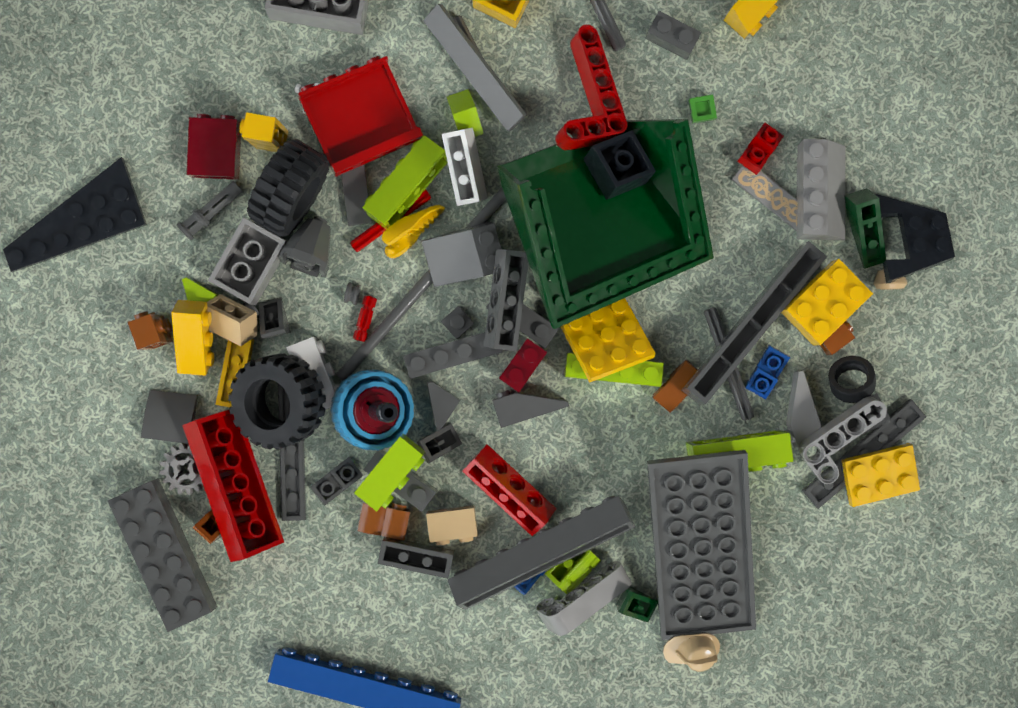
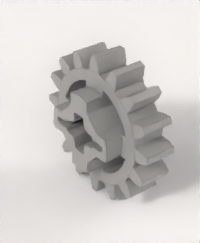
(177, 463)

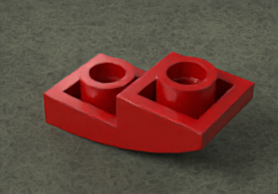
(760, 148)

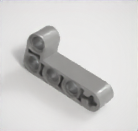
(844, 436)
(585, 600)

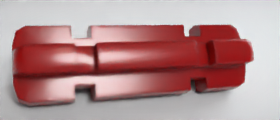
(364, 318)

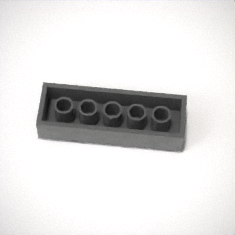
(162, 554)

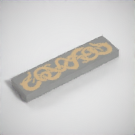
(768, 194)

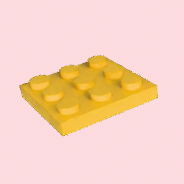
(608, 340)

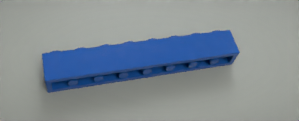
(353, 684)

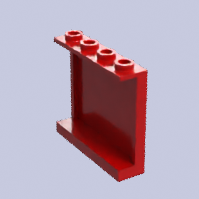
(359, 115)

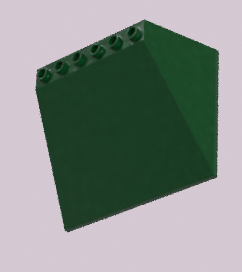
(600, 249)

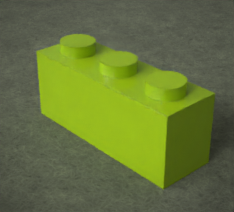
(390, 473)

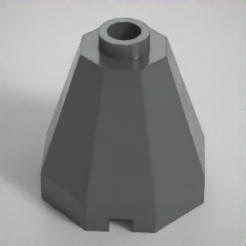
(309, 247)

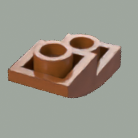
(671, 392)

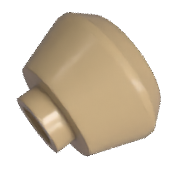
(880, 282)

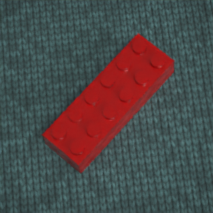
(233, 486)

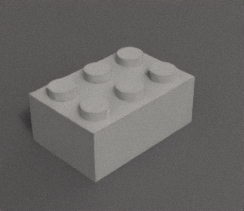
(248, 262)

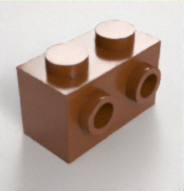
(150, 330)

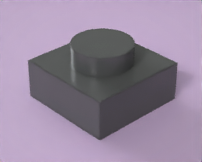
(457, 322)

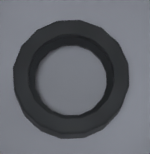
(852, 363)

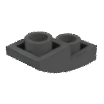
(336, 481)

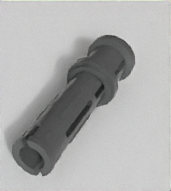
(198, 215)

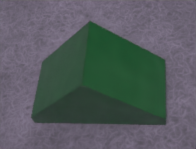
(636, 604)

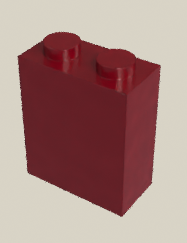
(213, 147)
(523, 365)

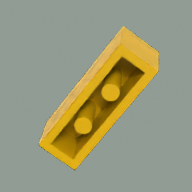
(263, 131)
(192, 337)

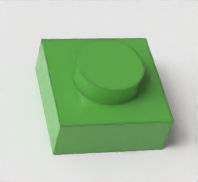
(702, 109)

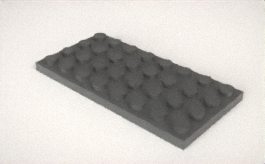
(702, 543)

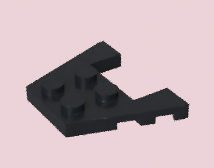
(924, 238)

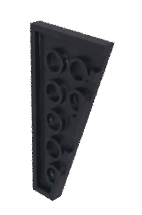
(92, 214)

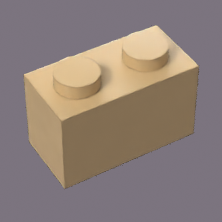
(232, 320)
(452, 524)

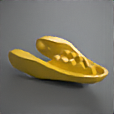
(407, 230)

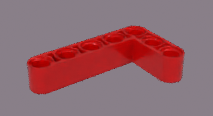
(597, 95)

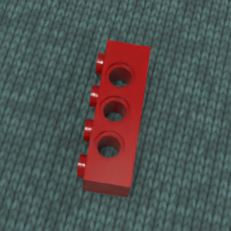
(509, 490)

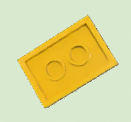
(880, 474)

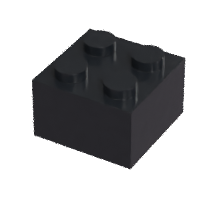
(619, 165)

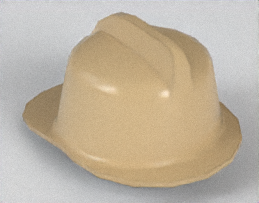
(695, 650)

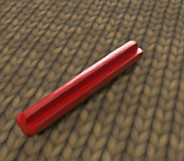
(377, 230)

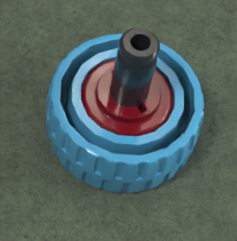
(372, 409)

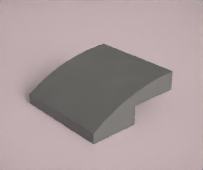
(166, 414)

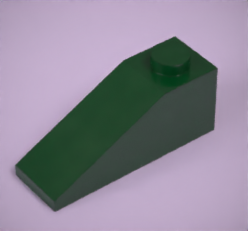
(866, 226)

